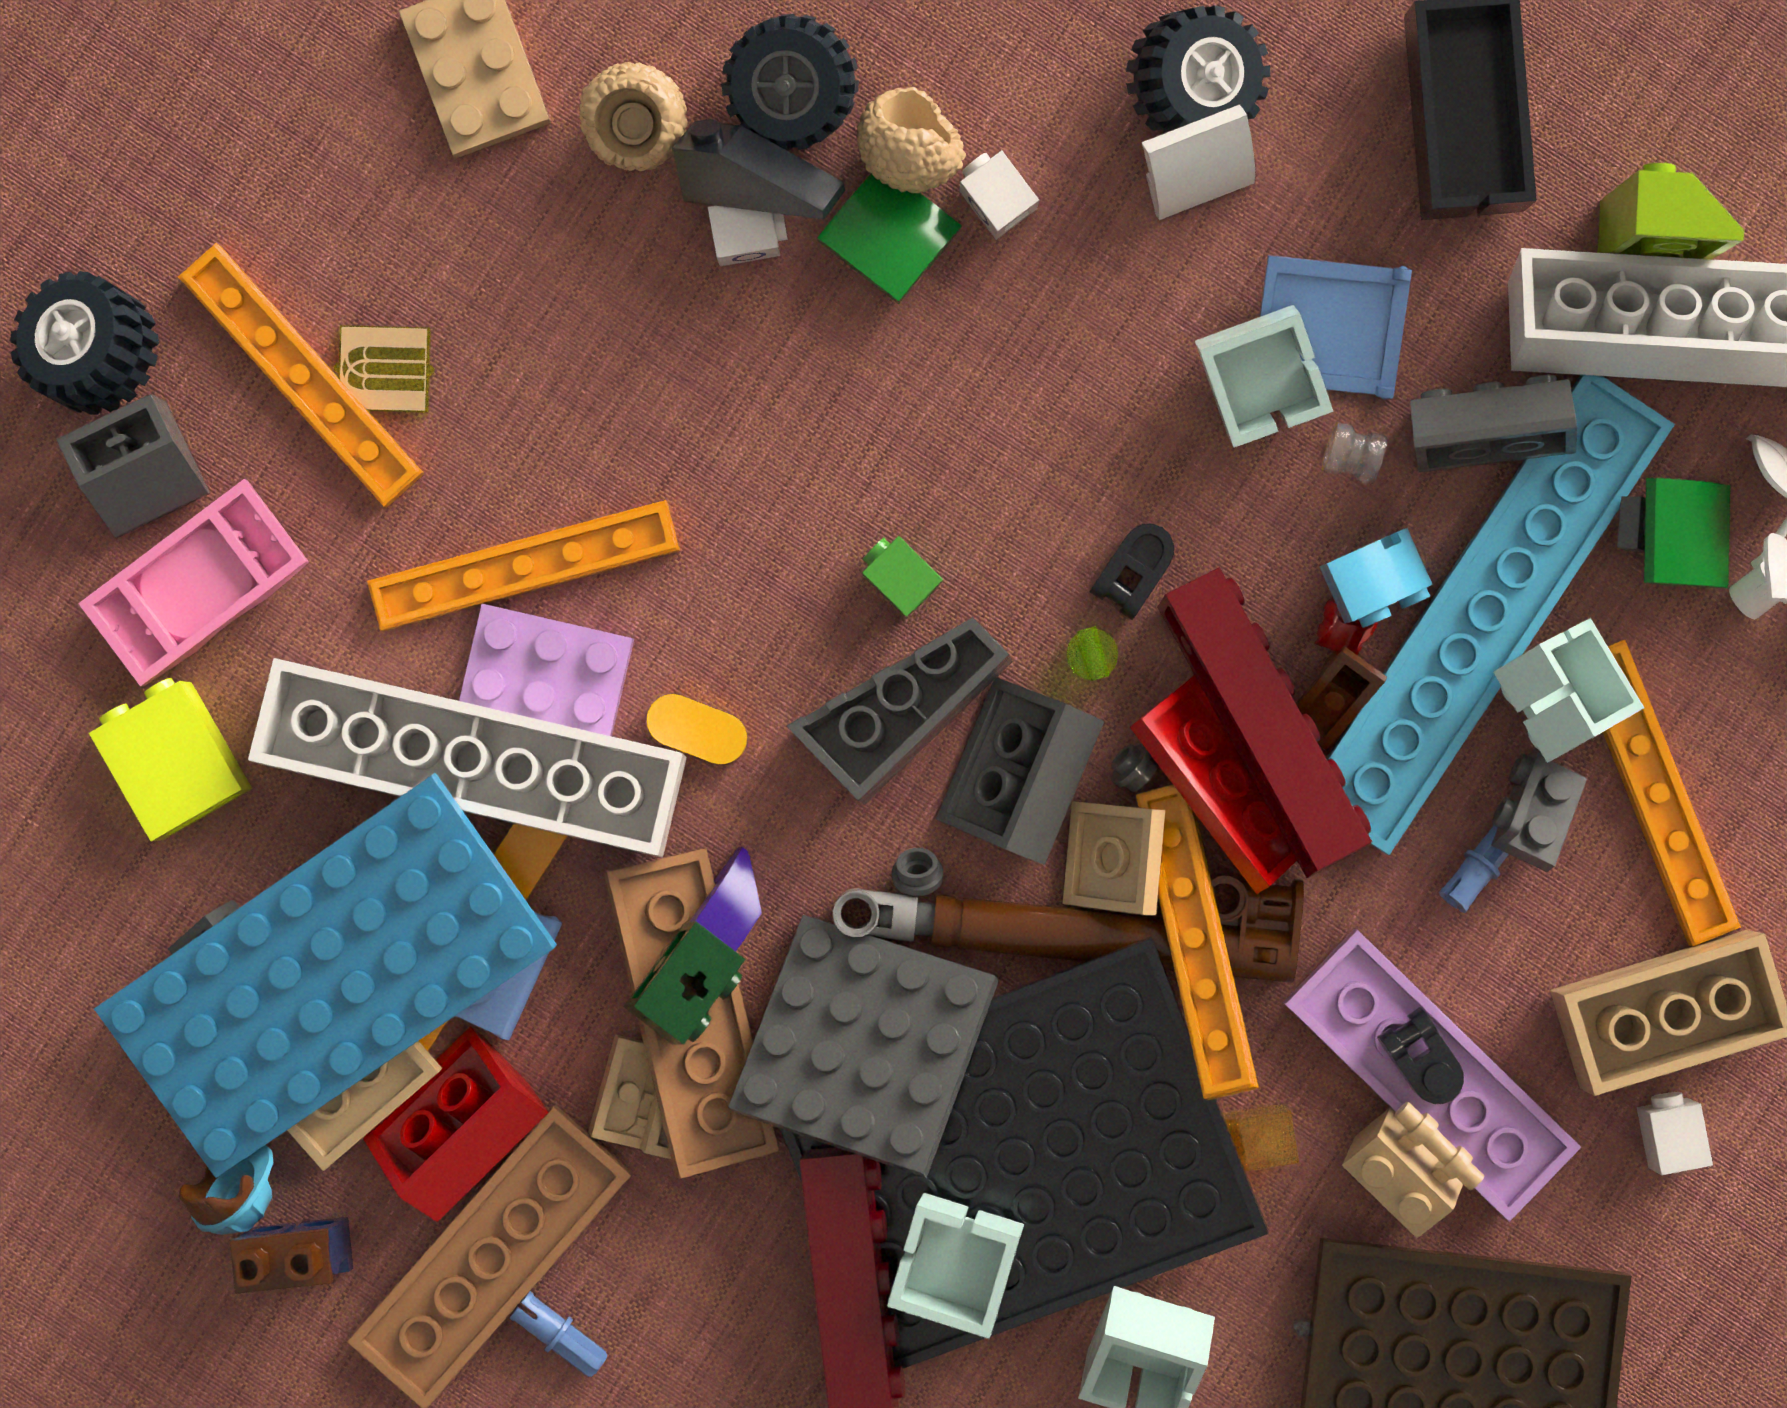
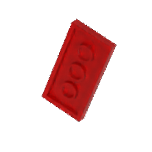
(1210, 776)

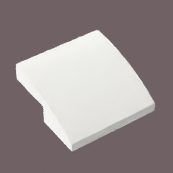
(1200, 161)

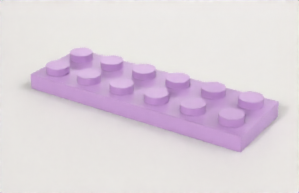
(1509, 1136)

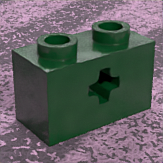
(659, 997)

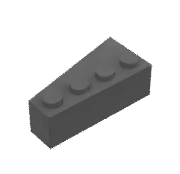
(898, 711)

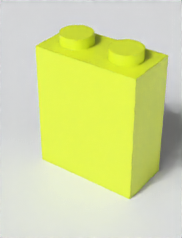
(169, 758)

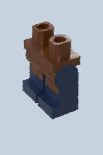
(291, 1255)

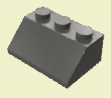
(1494, 424)
(1020, 770)

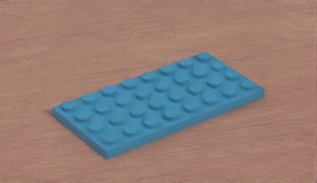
(326, 975)

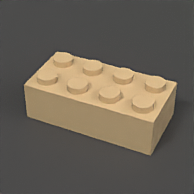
(1672, 1012)

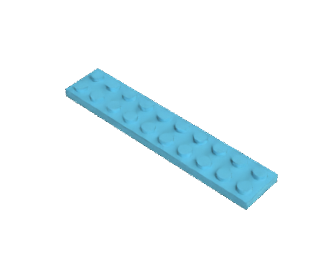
(1492, 607)

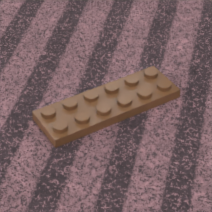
(699, 1077)
(490, 1257)

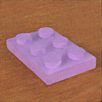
(546, 669)

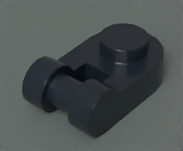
(1147, 553)
(1432, 1074)

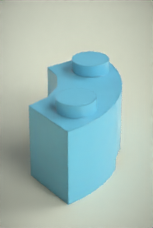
(1377, 577)

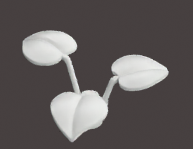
(1768, 580)

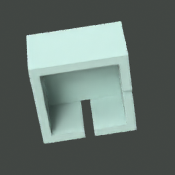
(1260, 371)
(1568, 690)
(958, 1266)
(1151, 1334)

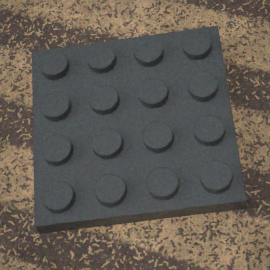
(864, 1045)

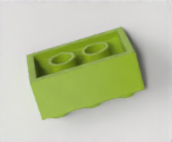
(1665, 217)

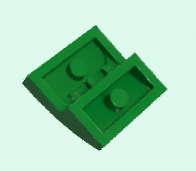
(889, 236)
(1687, 533)

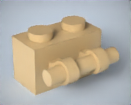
(1411, 1167)

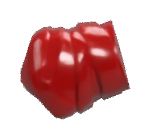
(1336, 634)

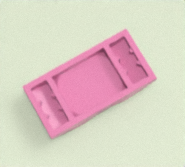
(194, 583)

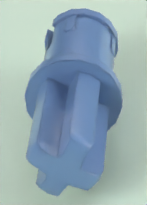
(1474, 873)
(560, 1336)

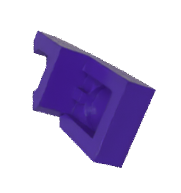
(733, 902)

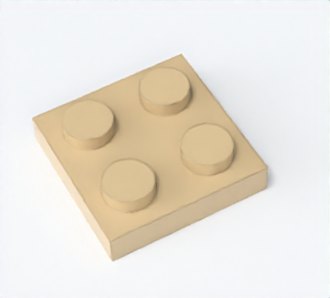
(1114, 858)

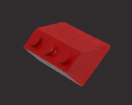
(455, 1126)

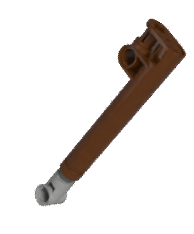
(1258, 936)

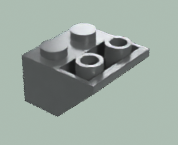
(133, 465)

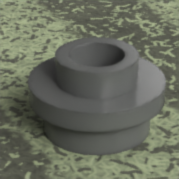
(1133, 767)
(917, 872)

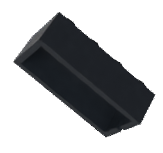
(1469, 107)

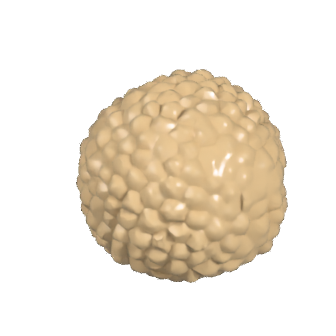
(632, 116)
(908, 141)

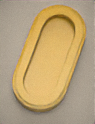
(697, 729)

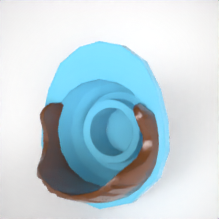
(234, 1198)

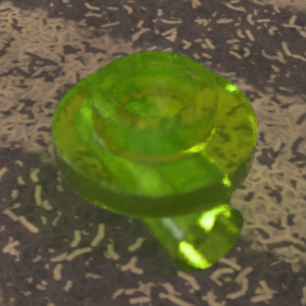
(1092, 654)

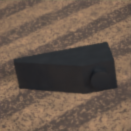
(745, 171)

